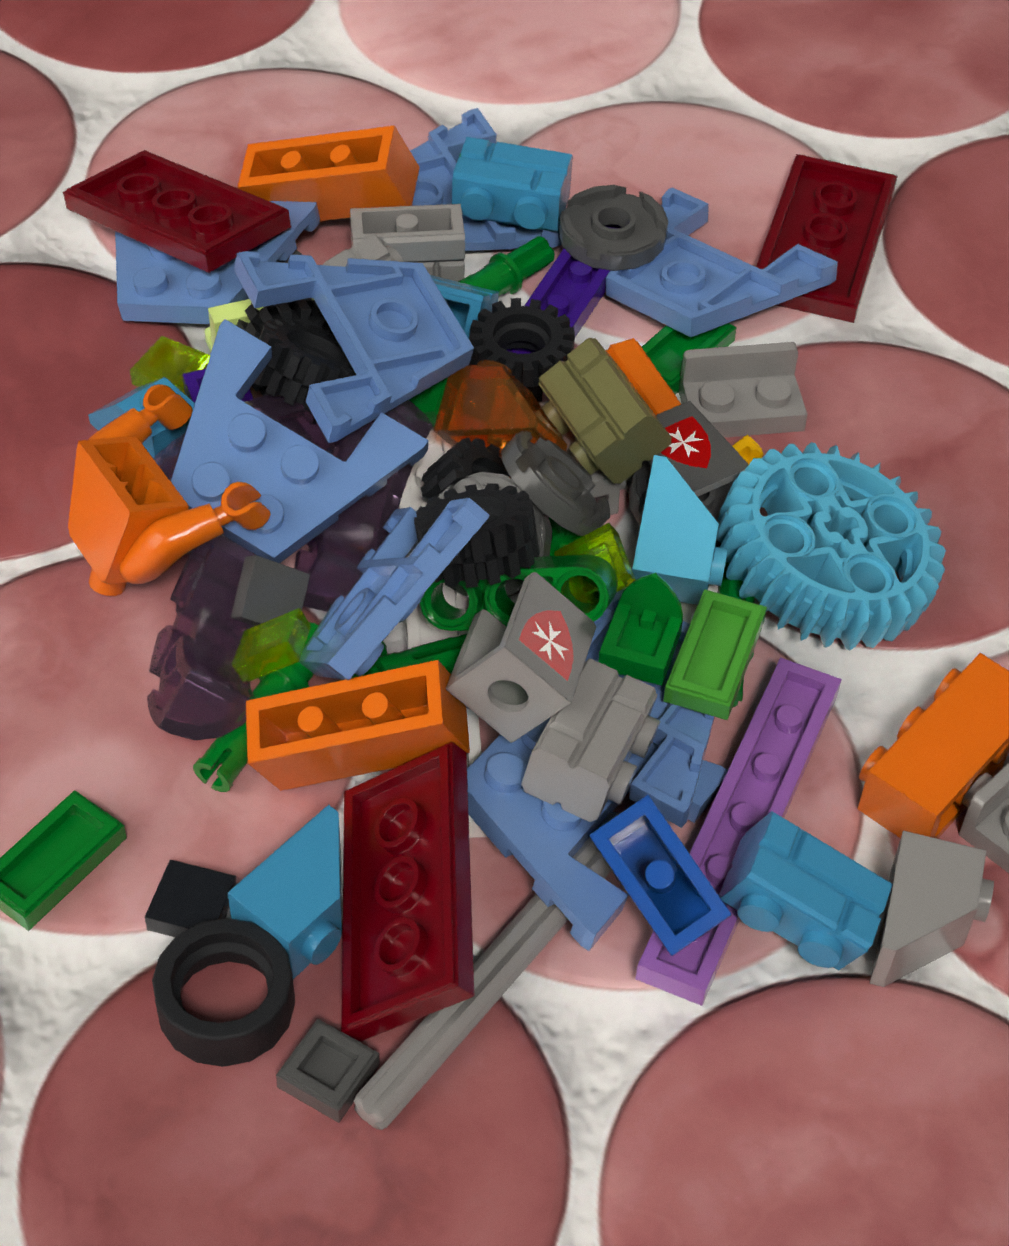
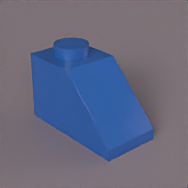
(660, 875)

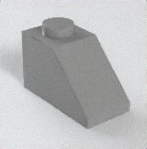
(930, 904)

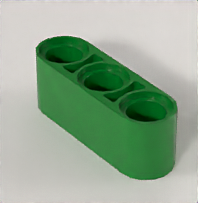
(494, 598)

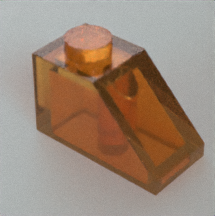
(491, 406)

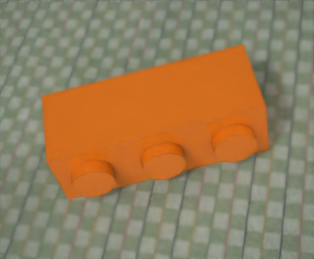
(334, 170)
(353, 725)
(940, 753)

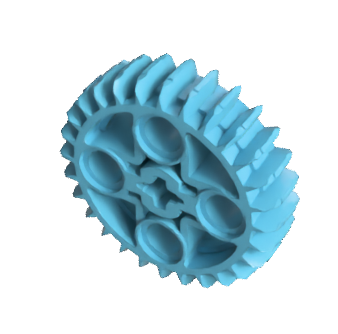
(830, 545)

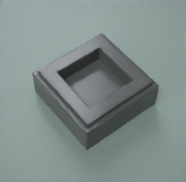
(268, 590)
(328, 1070)

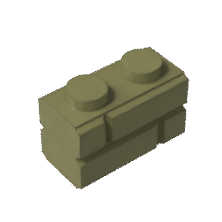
(603, 412)

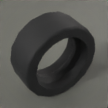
(214, 944)

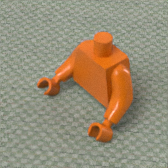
(129, 512)

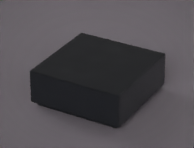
(188, 898)

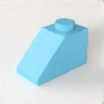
(677, 536)

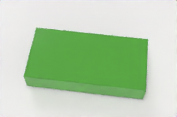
(715, 654)

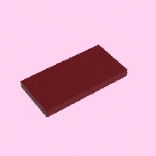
(177, 210)
(836, 214)
(406, 894)

